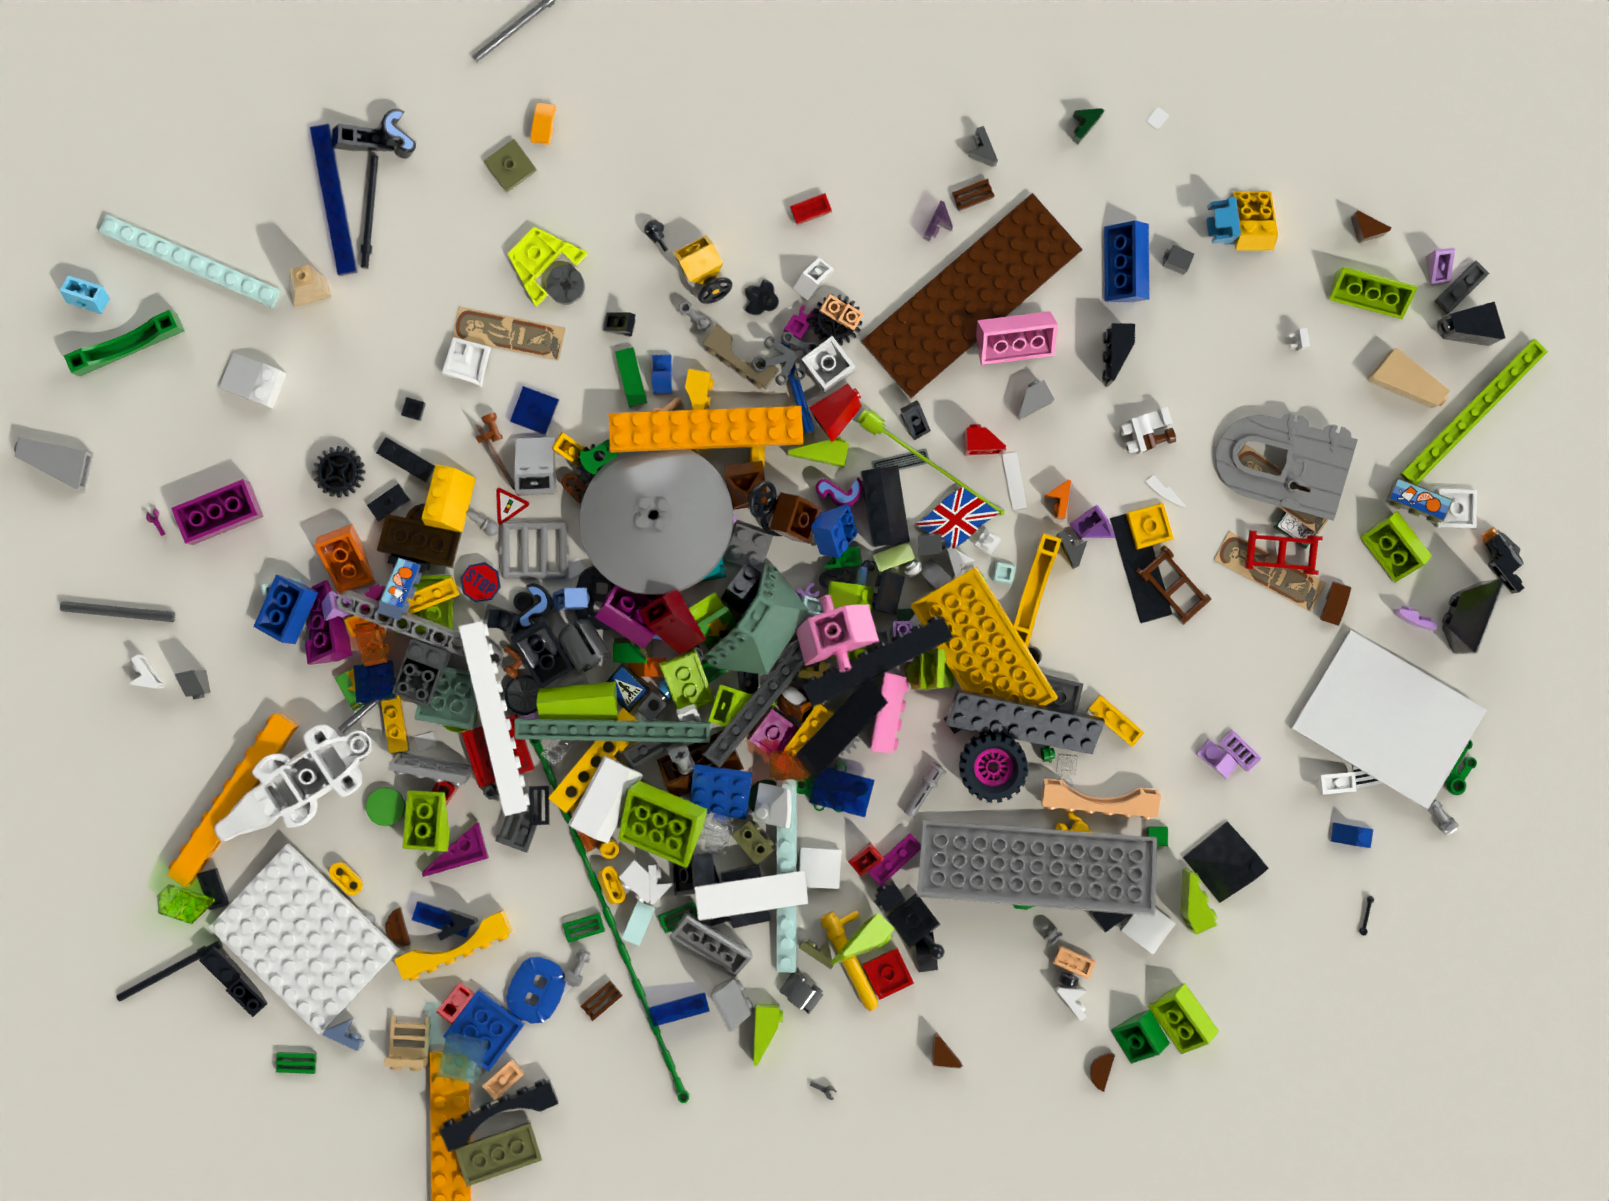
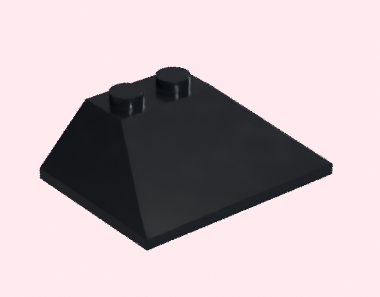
(1470, 615)

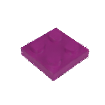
(772, 732)

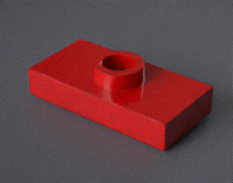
(810, 209)

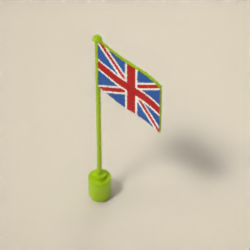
(958, 513)

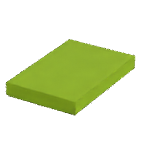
(687, 680)

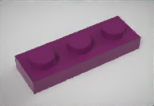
(895, 859)

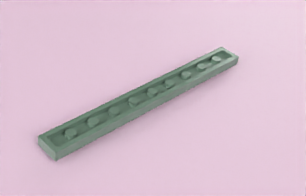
(612, 730)

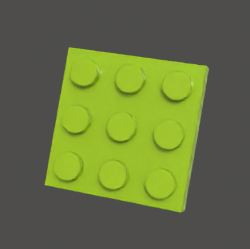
(440, 613)

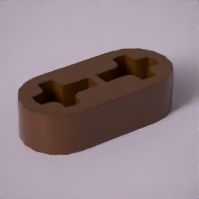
(573, 492)

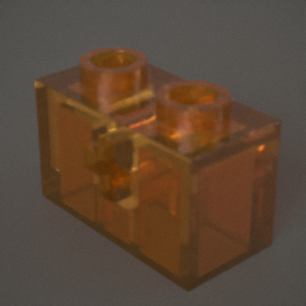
(371, 643)

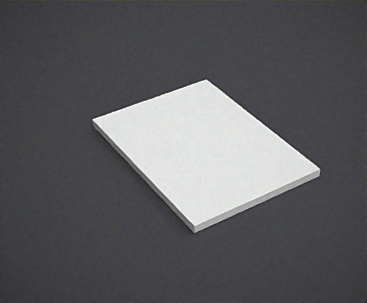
(1389, 719)

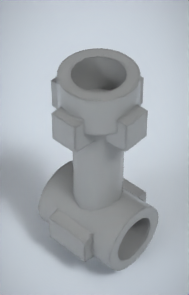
(686, 310)
(1448, 825)
(574, 978)

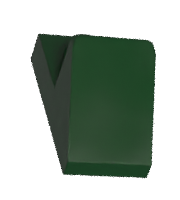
(1087, 120)

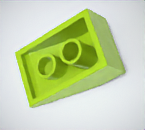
(426, 822)
(870, 935)

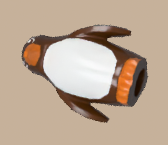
(794, 703)

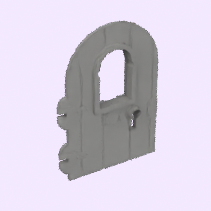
(1313, 460)

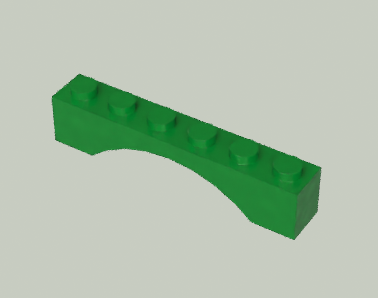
(99, 355)

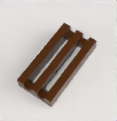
(969, 188)
(589, 1011)

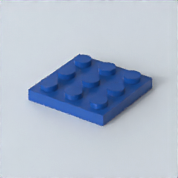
(721, 790)
(488, 1021)

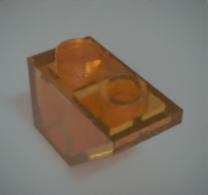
(787, 765)

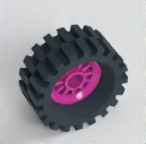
(993, 788)

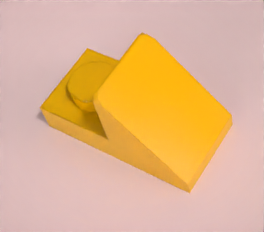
(567, 448)

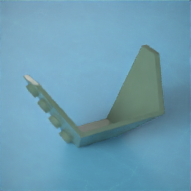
(763, 628)

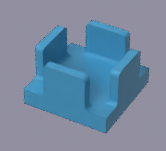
(1225, 221)

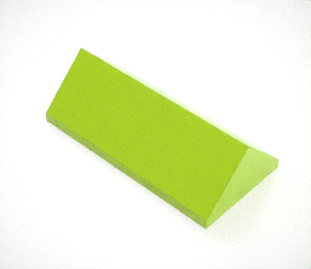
(1372, 292)
(579, 702)

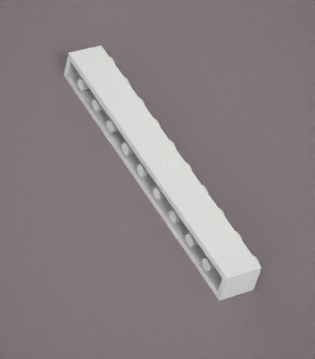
(493, 719)

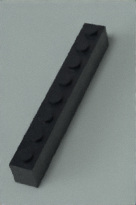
(878, 661)

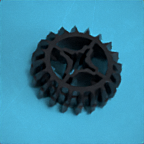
(819, 318)
(345, 468)

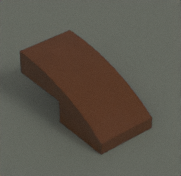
(1336, 603)

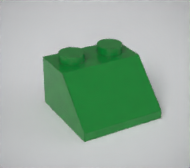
(1141, 1037)

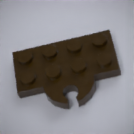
(416, 541)

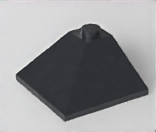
(1225, 862)

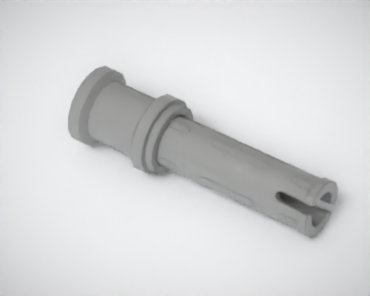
(929, 782)

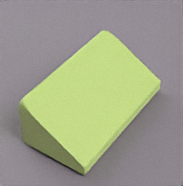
(893, 557)

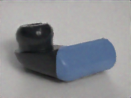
(862, 571)

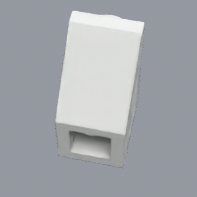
(637, 879)

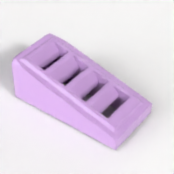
(1256, 758)

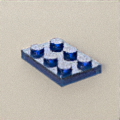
(842, 791)

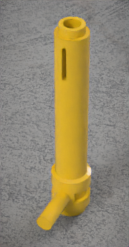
(836, 934)

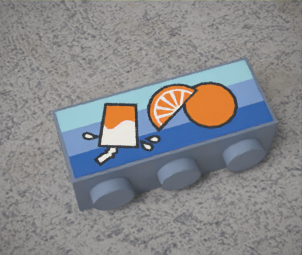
(399, 589)

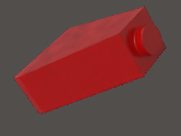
(836, 410)

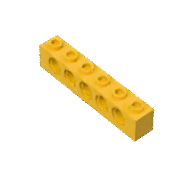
(559, 796)

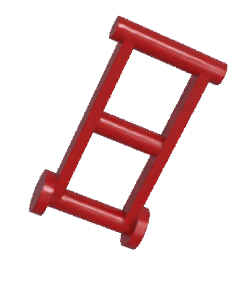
(1312, 539)

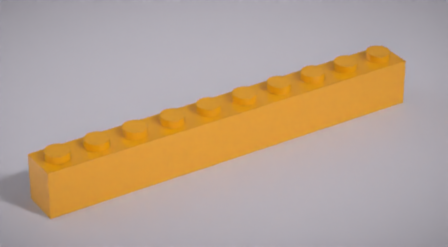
(204, 840)

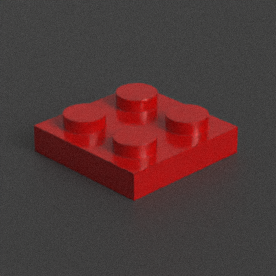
(888, 973)

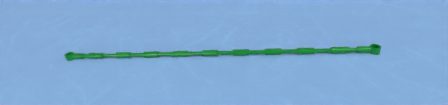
(611, 923)

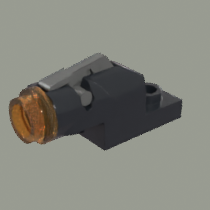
(1506, 559)

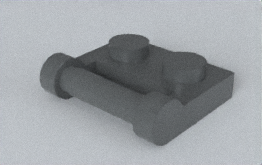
(522, 834)

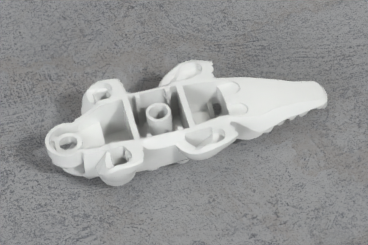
(297, 782)

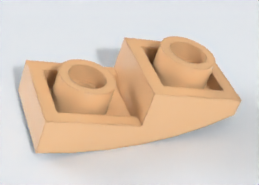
(841, 312)

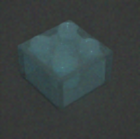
(463, 1058)

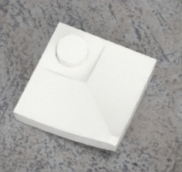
(466, 361)
(773, 805)

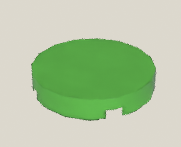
(385, 806)

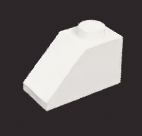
(812, 278)

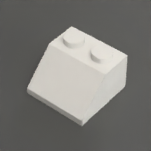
(828, 364)

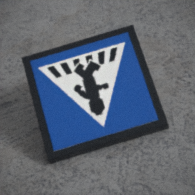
(628, 687)

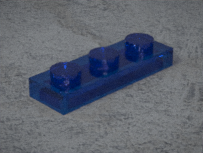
(434, 917)
(678, 1009)

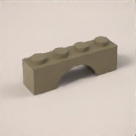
(720, 343)

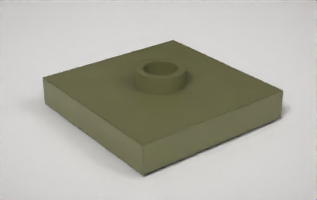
(510, 165)

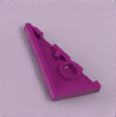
(465, 850)

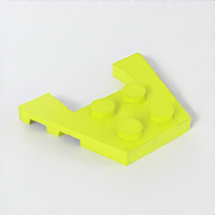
(535, 254)

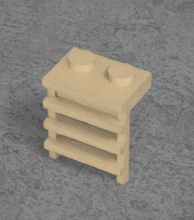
(408, 1056)

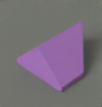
(1093, 524)

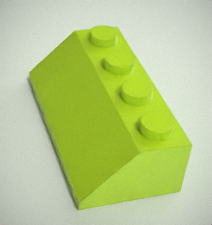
(847, 595)

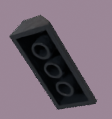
(884, 506)

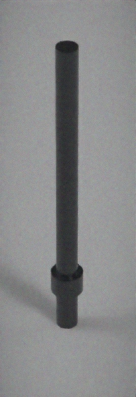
(366, 247)
(168, 971)

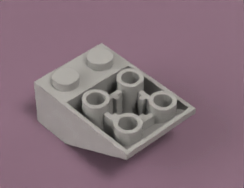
(535, 467)

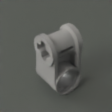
(681, 757)

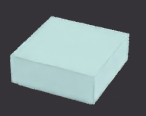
(1004, 573)

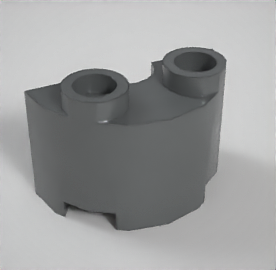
(800, 993)

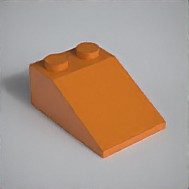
(344, 558)

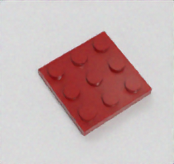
(480, 757)

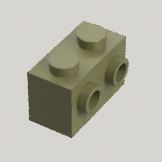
(753, 841)

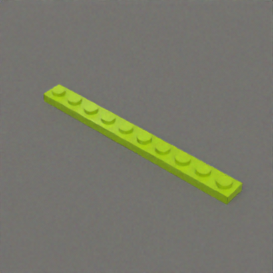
(1474, 412)

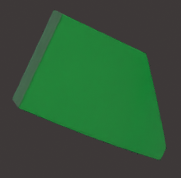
(849, 558)
(627, 653)

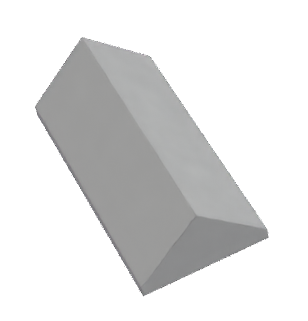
(711, 944)

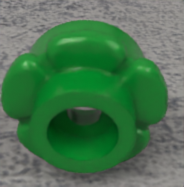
(1047, 754)

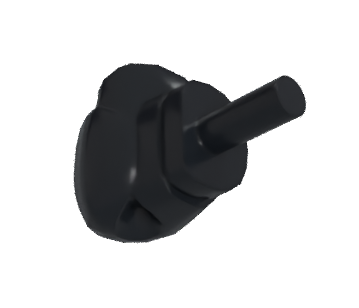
(654, 231)

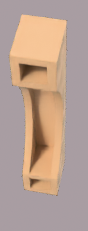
(1140, 802)

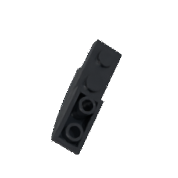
(237, 983)

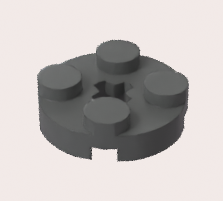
(572, 293)

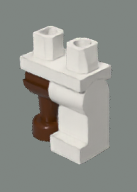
(1143, 433)

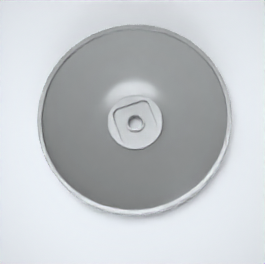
(661, 552)

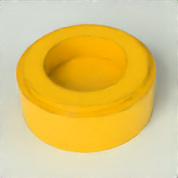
(610, 849)

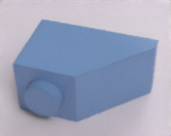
(570, 599)

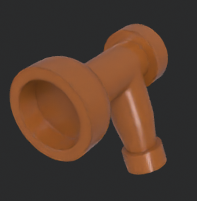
(493, 433)
(512, 670)

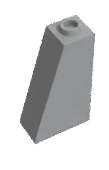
(60, 462)

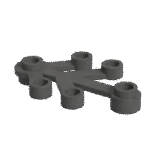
(789, 356)

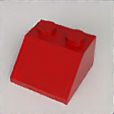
(981, 441)

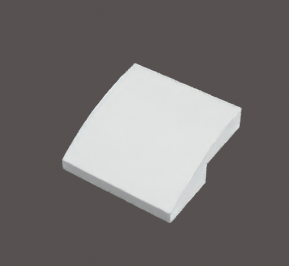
(821, 867)
(1148, 929)

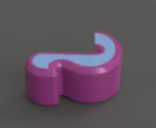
(838, 495)

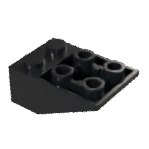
(1119, 342)

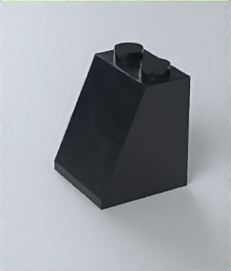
(1473, 325)

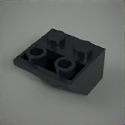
(888, 592)

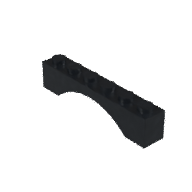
(538, 1098)

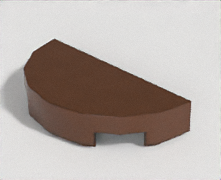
(396, 928)
(1101, 1069)

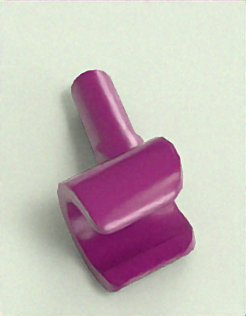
(155, 521)

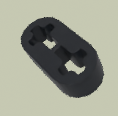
(836, 572)

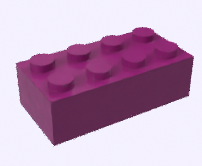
(217, 512)

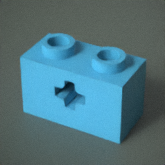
(84, 294)

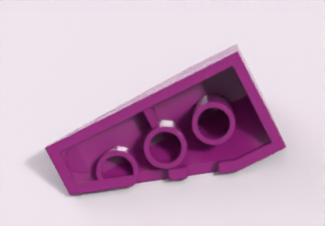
(327, 638)

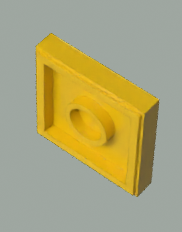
(1149, 526)

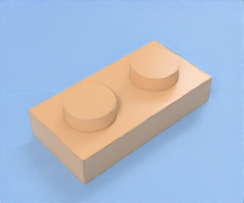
(503, 1079)

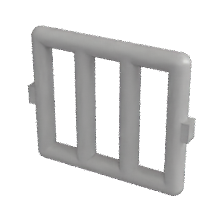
(543, 573)

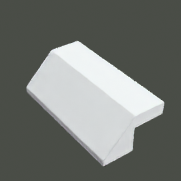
(604, 800)

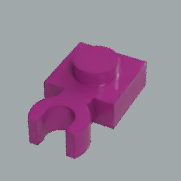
(798, 325)

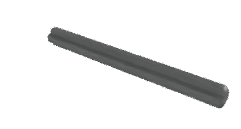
(117, 611)

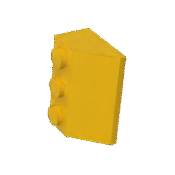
(448, 498)

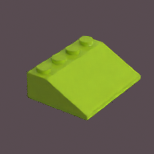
(661, 823)

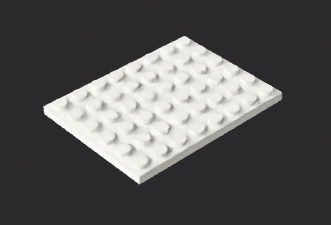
(303, 938)

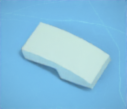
(638, 923)

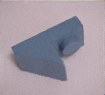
(340, 1034)

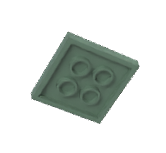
(452, 703)

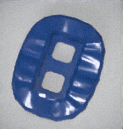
(523, 984)

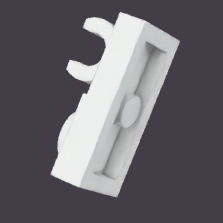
(1336, 783)

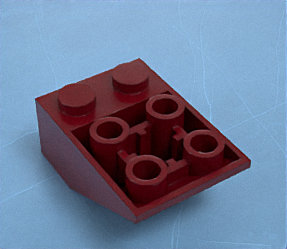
(673, 622)

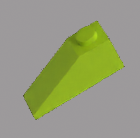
(824, 452)
(766, 1025)

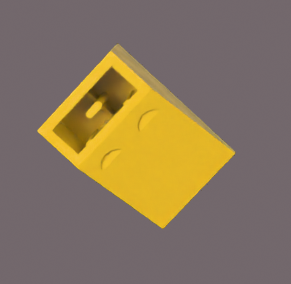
(1256, 221)

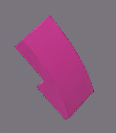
(375, 592)

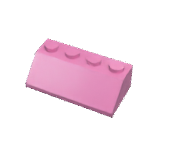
(1016, 337)

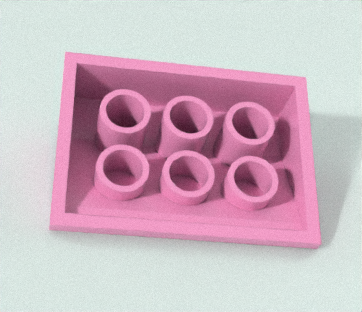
(887, 720)

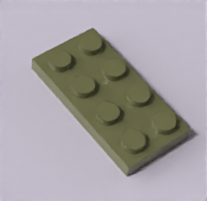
(498, 1154)

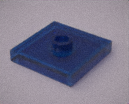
(534, 410)

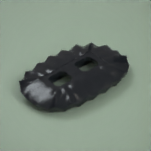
(588, 580)

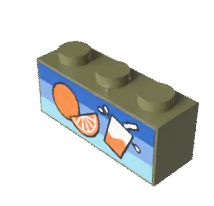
(1418, 501)

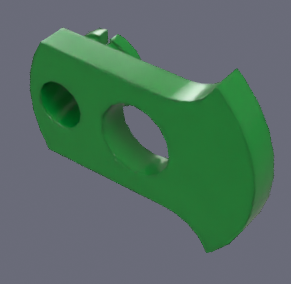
(588, 461)

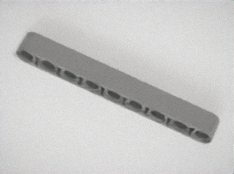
(410, 629)

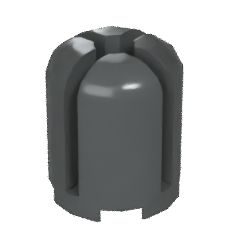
(583, 645)

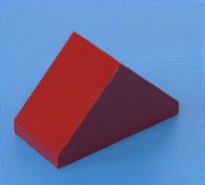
(866, 859)

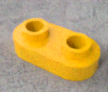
(344, 881)
(611, 885)

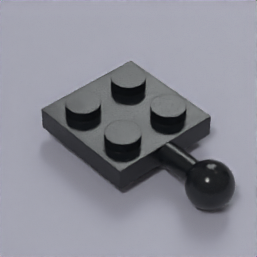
(916, 922)

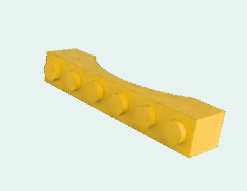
(698, 386)
(1035, 586)
(418, 961)

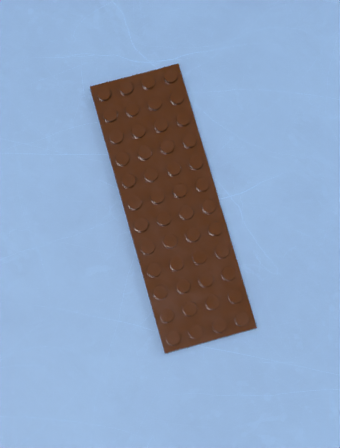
(978, 285)

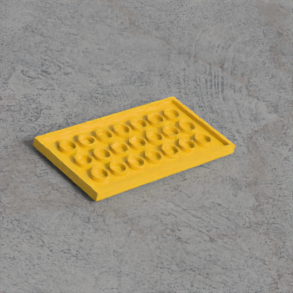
(985, 646)

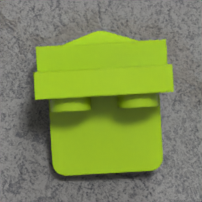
(929, 671)

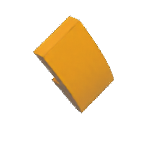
(543, 123)

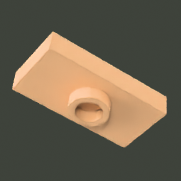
(1074, 962)

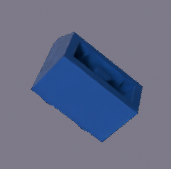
(834, 531)

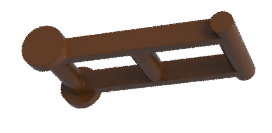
(1167, 555)

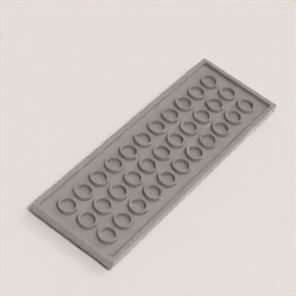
(1038, 867)

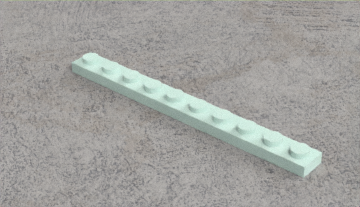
(189, 261)
(787, 864)

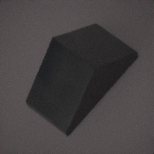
(924, 960)

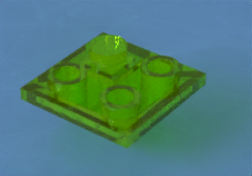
(182, 903)

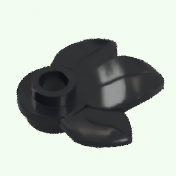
(759, 296)

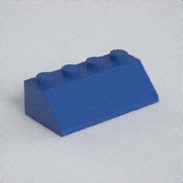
(1126, 262)

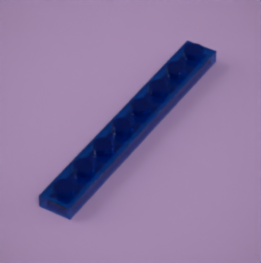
(333, 200)

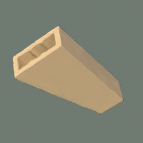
(307, 285)
(1408, 379)

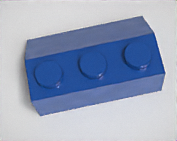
(285, 609)

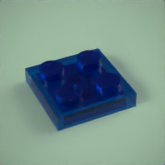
(374, 682)

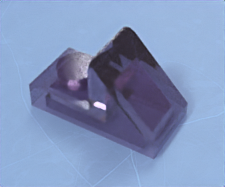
(939, 218)

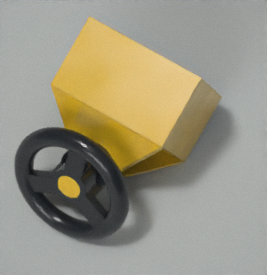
(701, 265)

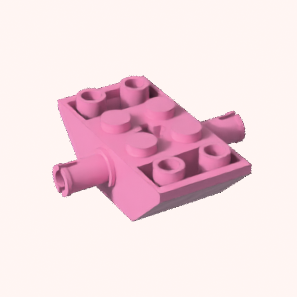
(853, 627)

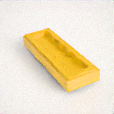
(395, 725)

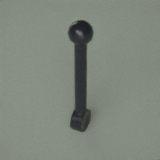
(1363, 931)

